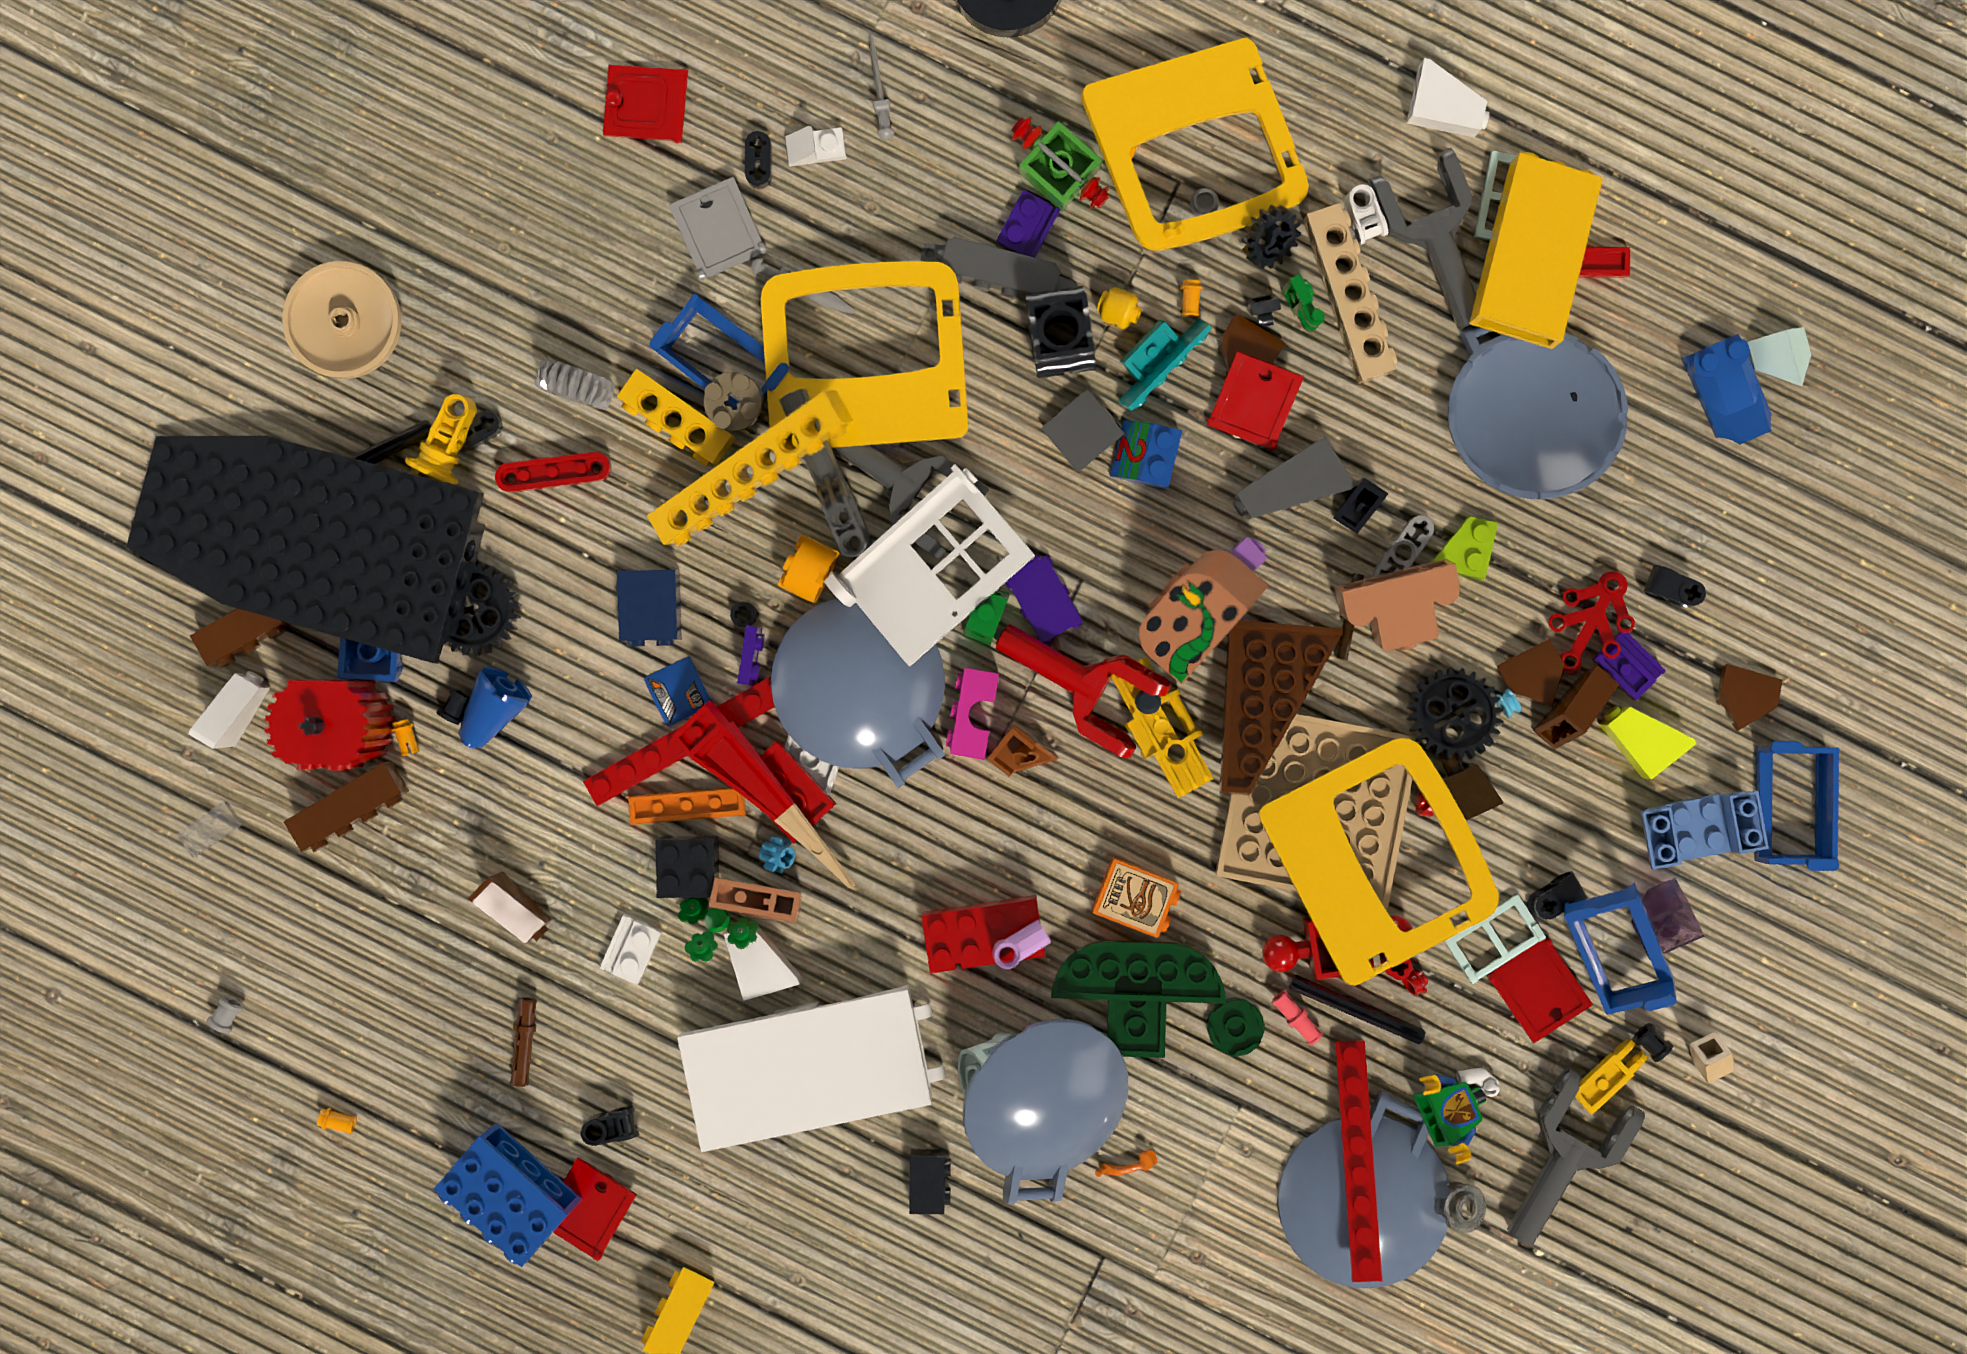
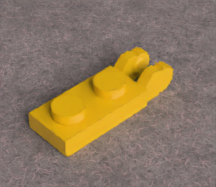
(1608, 1077)

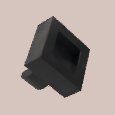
(1263, 308)

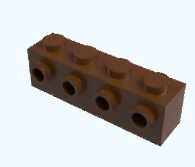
(347, 806)

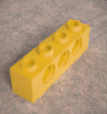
(641, 387)

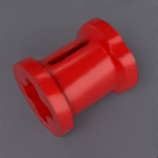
(1403, 969)

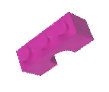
(966, 738)

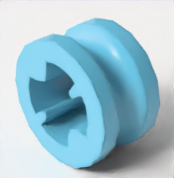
(1508, 703)

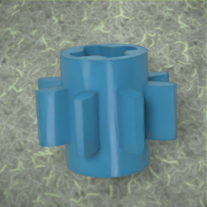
(777, 854)

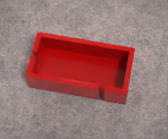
(971, 931)

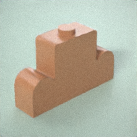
(1400, 603)

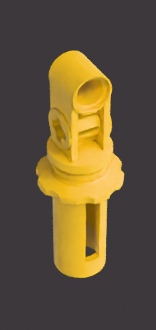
(440, 451)

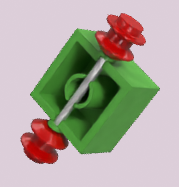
(1060, 165)

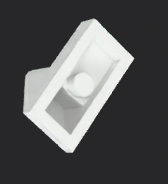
(815, 146)

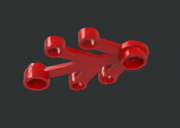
(1594, 617)

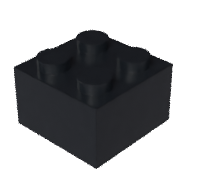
(686, 866)

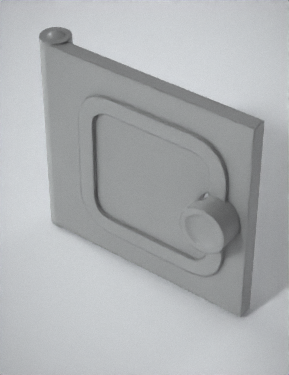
(717, 228)

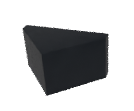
(1360, 505)

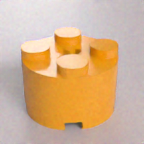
(808, 568)

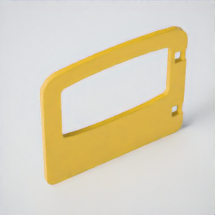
(1180, 94)
(883, 407)
(1334, 886)

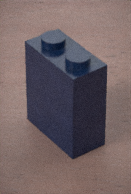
(649, 607)

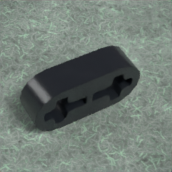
(751, 159)
(483, 435)

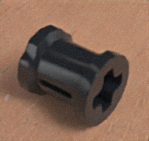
(454, 706)
(1652, 1042)

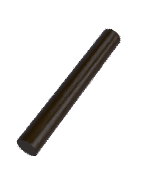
(1348, 628)

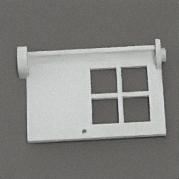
(901, 589)

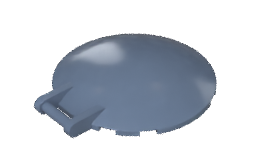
(1518, 419)
(853, 695)
(1045, 1104)
(1406, 1188)

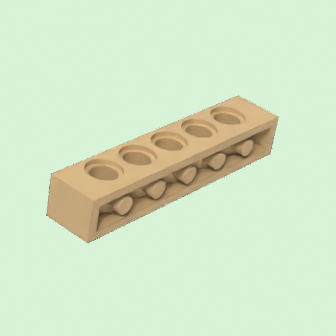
(1337, 220)

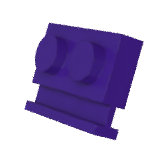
(1028, 225)
(752, 644)
(1633, 668)

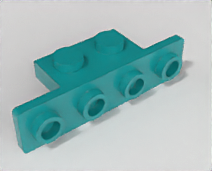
(1156, 356)

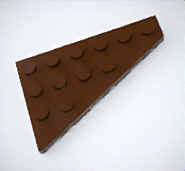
(1265, 685)

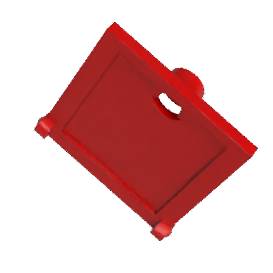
(651, 103)
(1255, 406)
(1539, 990)
(598, 1213)

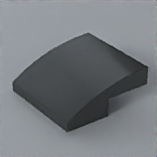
(1083, 430)

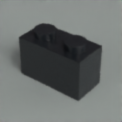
(927, 1181)

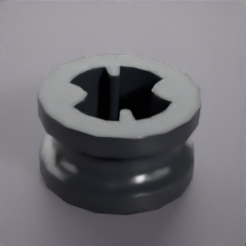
(738, 621)

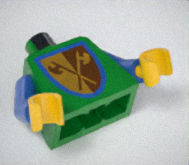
(1450, 1113)

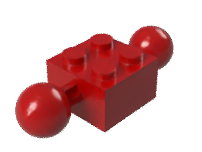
(1282, 952)

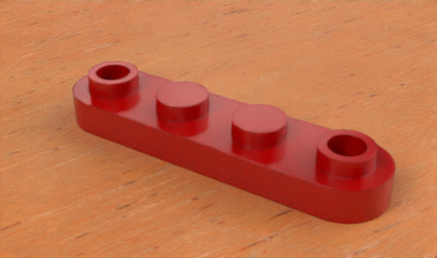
(553, 472)

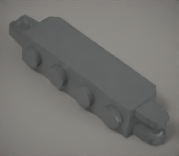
(996, 268)

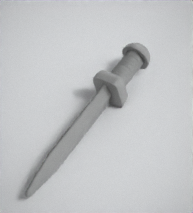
(882, 106)
(826, 299)

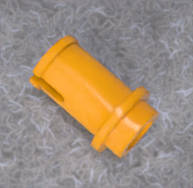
(1191, 298)
(404, 734)
(336, 1121)

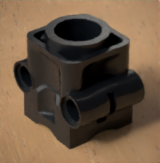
(1064, 306)

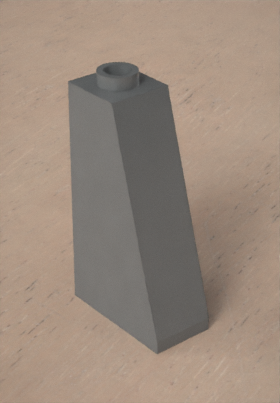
(1300, 480)

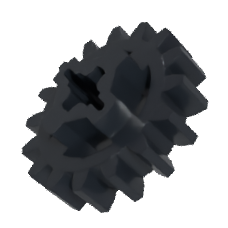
(1271, 236)

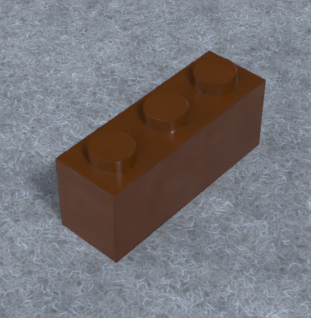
(235, 634)

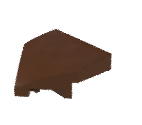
(1249, 339)
(1534, 673)
(1747, 694)

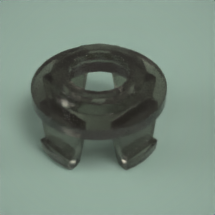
(1451, 1207)

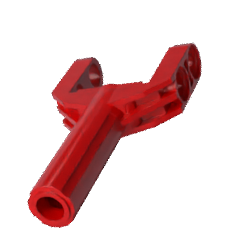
(1084, 683)

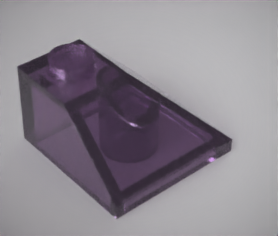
(1670, 916)

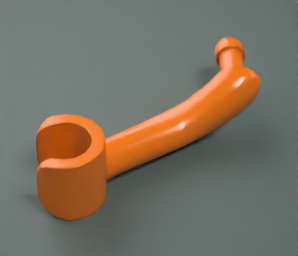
(1147, 1160)

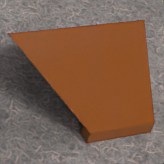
(1019, 752)

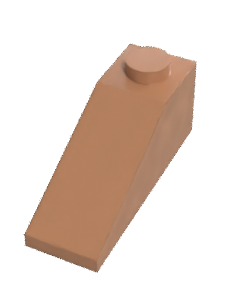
(756, 900)

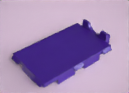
(1044, 599)

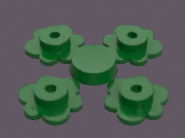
(715, 921)

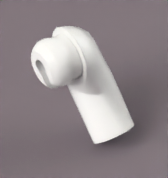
(1481, 1079)

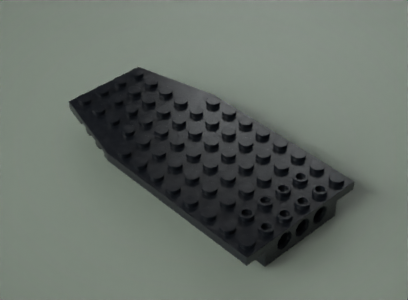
(312, 538)

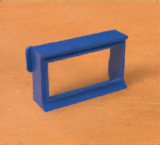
(670, 332)
(1825, 804)
(1652, 994)

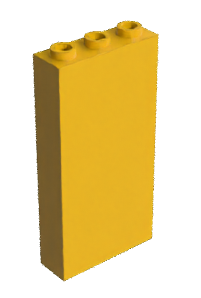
(1536, 250)

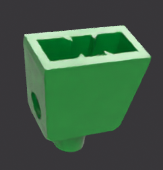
(986, 617)

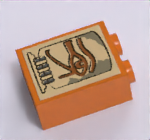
(1136, 897)

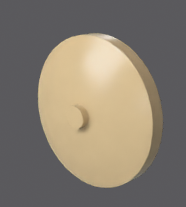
(341, 320)

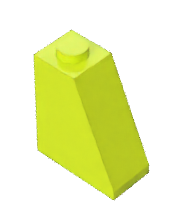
(1644, 740)

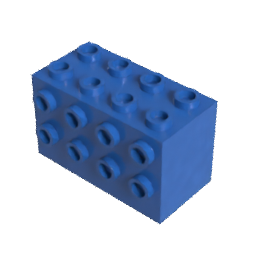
(507, 1194)

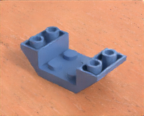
(1704, 828)

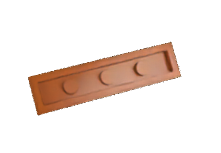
(685, 805)

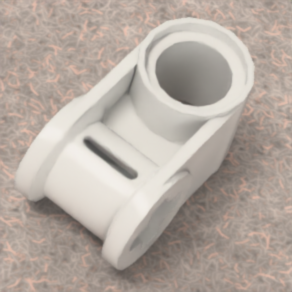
(1365, 216)

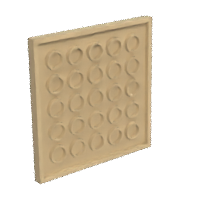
(1368, 812)

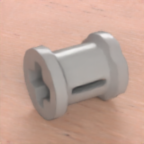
(225, 1014)

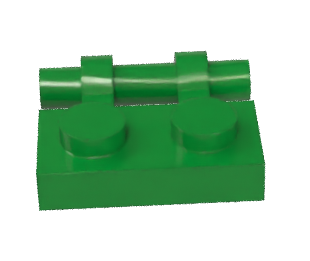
(1299, 298)

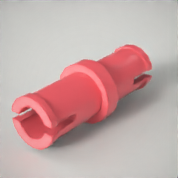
(1297, 1017)

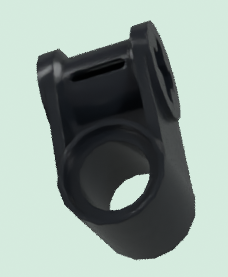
(1670, 586)
(1559, 891)
(615, 1124)

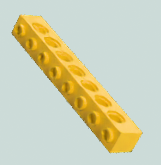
(668, 517)

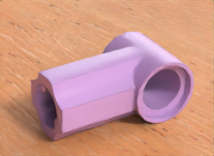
(1024, 944)

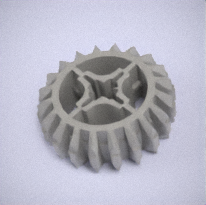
(574, 384)

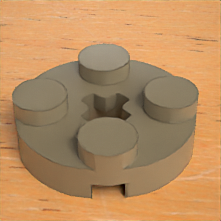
(718, 393)

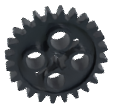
(497, 599)
(1470, 735)

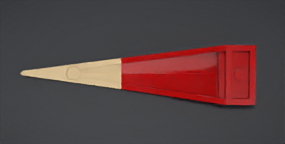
(729, 756)

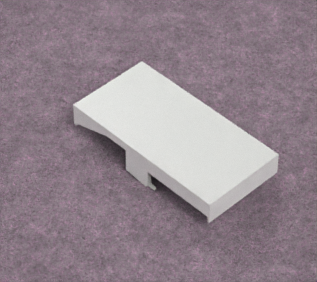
(807, 1068)

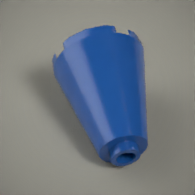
(491, 706)

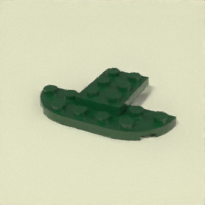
(1138, 984)

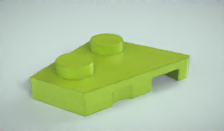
(1471, 547)

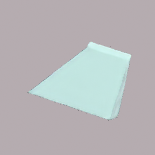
(1782, 355)

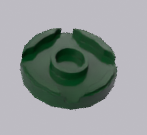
(1235, 1027)

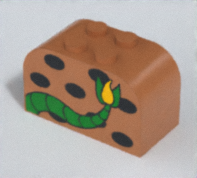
(1198, 611)

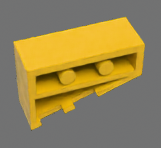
(677, 1313)

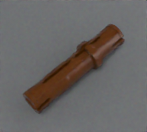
(522, 1050)

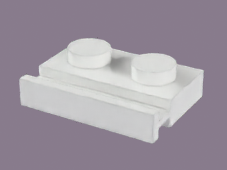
(631, 949)

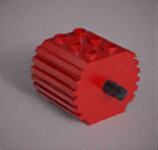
(329, 724)

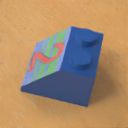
(1146, 454)

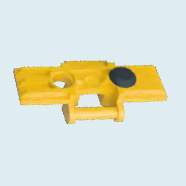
(1156, 735)

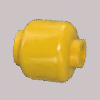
(1119, 307)

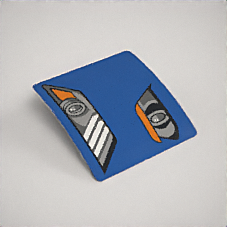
(677, 691)

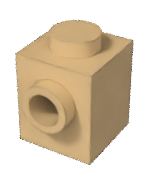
(1712, 1057)

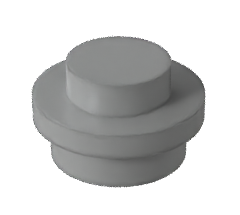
(1204, 201)

